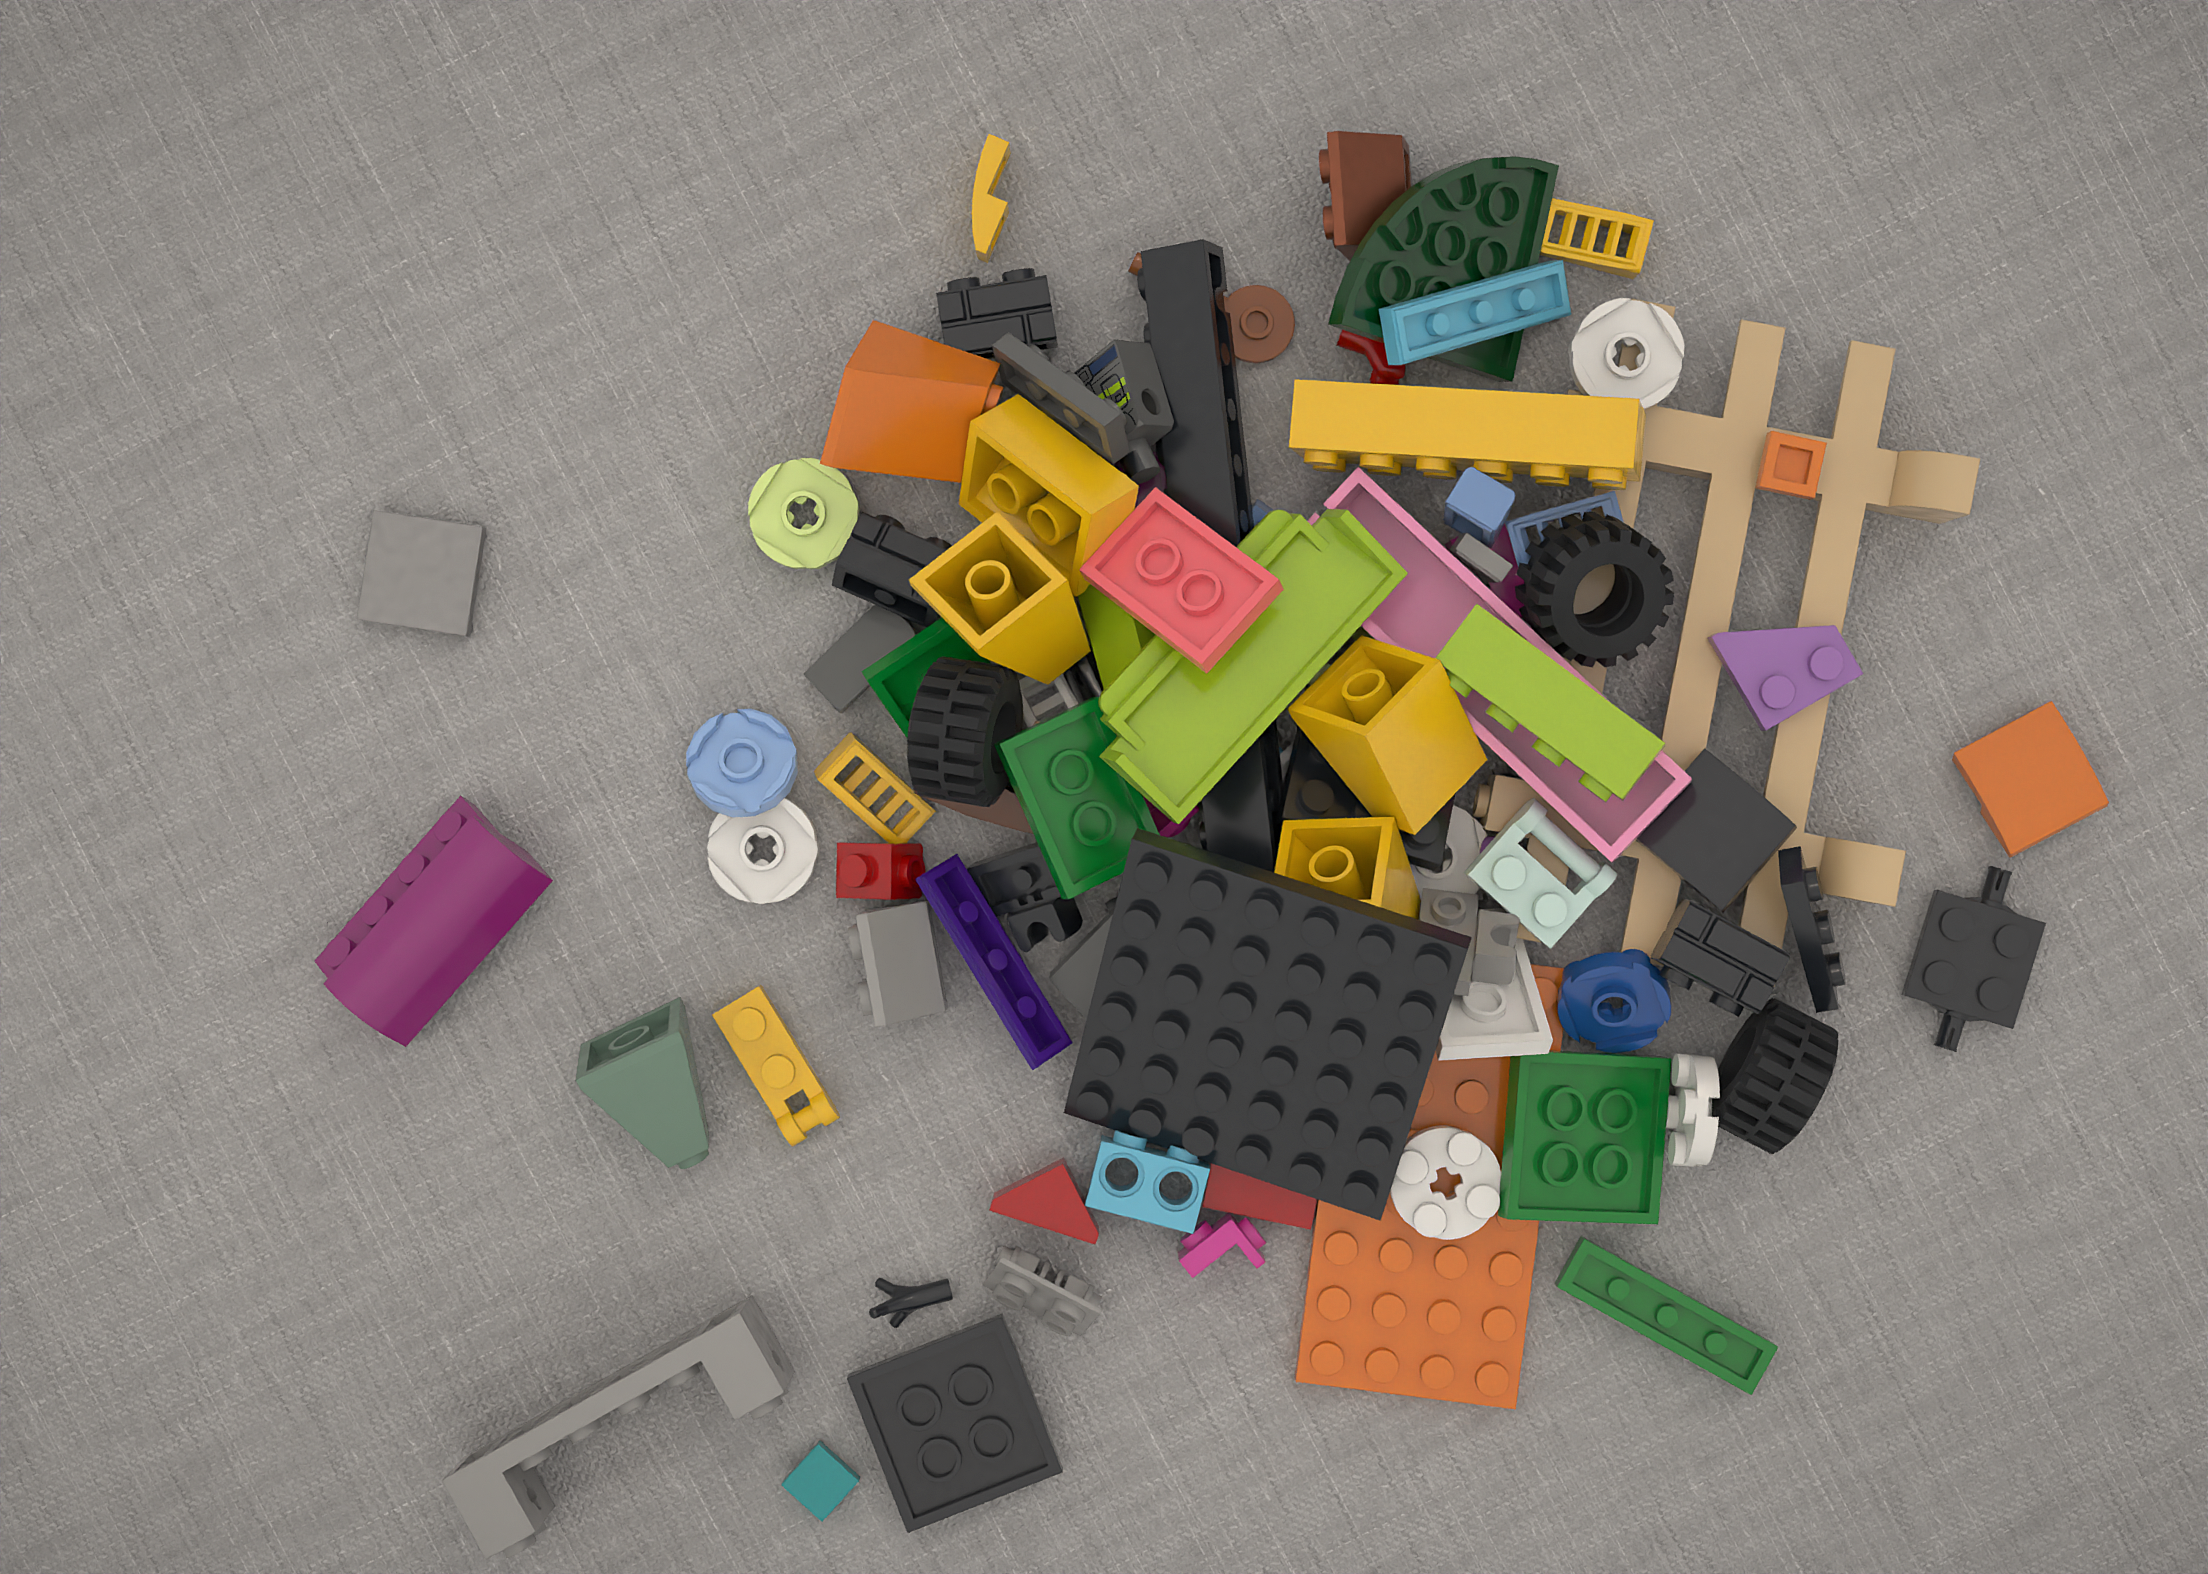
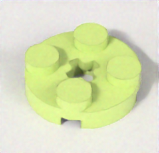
(772, 521)

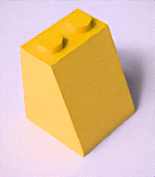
(1006, 601)
(1391, 730)
(1352, 859)

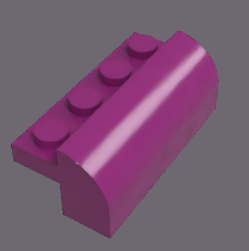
(431, 923)

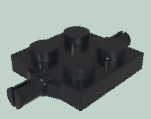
(1973, 959)

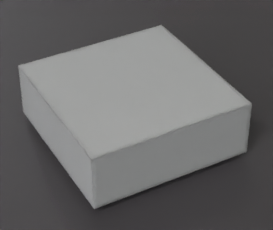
(1480, 558)

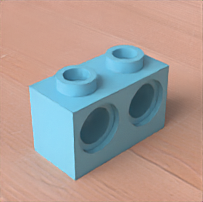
(1142, 1196)

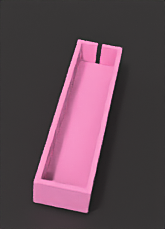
(1424, 616)

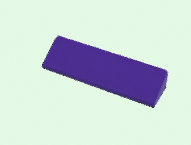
(994, 961)

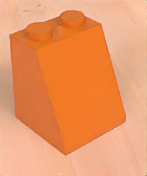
(908, 406)

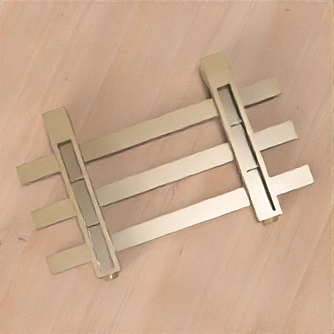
(1729, 455)

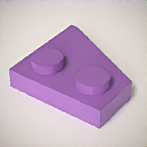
(1785, 668)

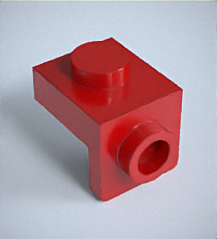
(879, 870)

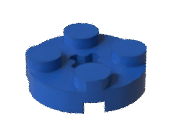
(1609, 975)

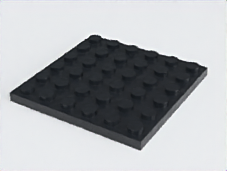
(1263, 1023)

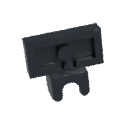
(1023, 886)

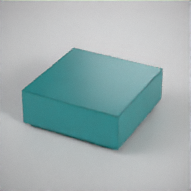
(820, 1481)

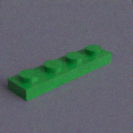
(1666, 1315)

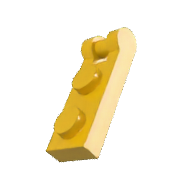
(775, 1063)

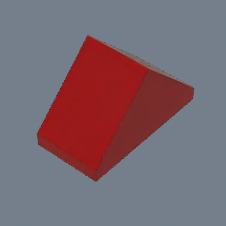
(1050, 1201)

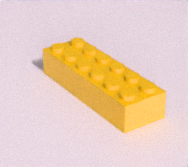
(1466, 428)

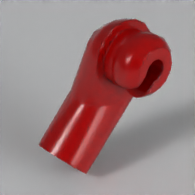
(1376, 355)

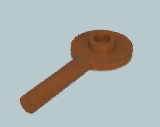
(1259, 320)

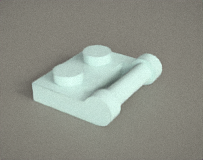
(1530, 889)

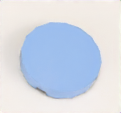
(742, 763)

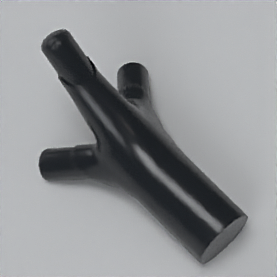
(909, 1299)

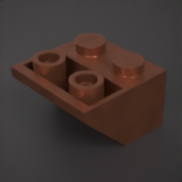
(1363, 179)

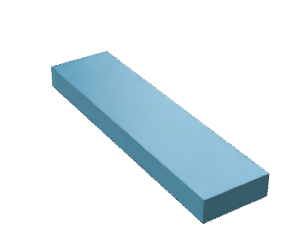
(1474, 312)

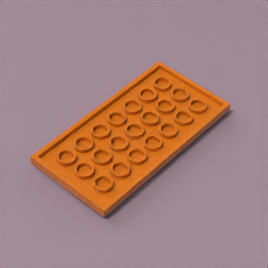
(1417, 1309)

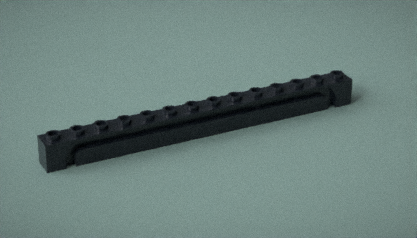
(1211, 481)

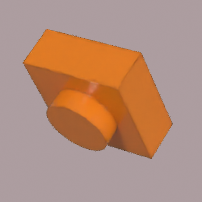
(1790, 465)

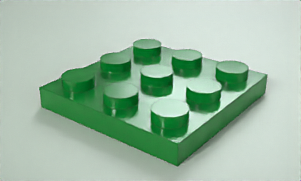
(1584, 1137)

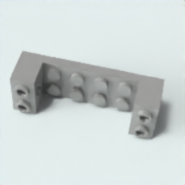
(498, 1483)

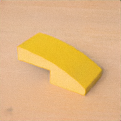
(988, 211)

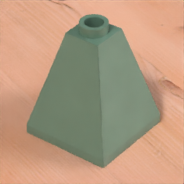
(650, 1083)

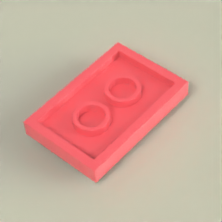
(1181, 580)

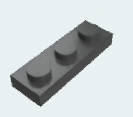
(1062, 397)

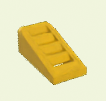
(1616, 221)
(835, 763)

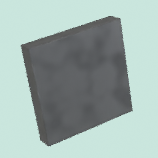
(421, 573)

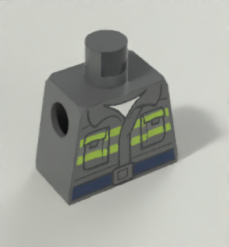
(1132, 380)

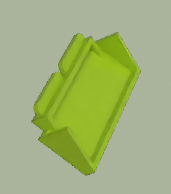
(1190, 726)

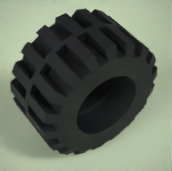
(1626, 614)
(954, 727)
(1774, 1075)

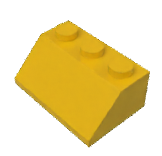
(1044, 485)

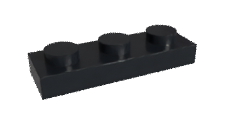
(1811, 928)

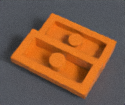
(2030, 779)

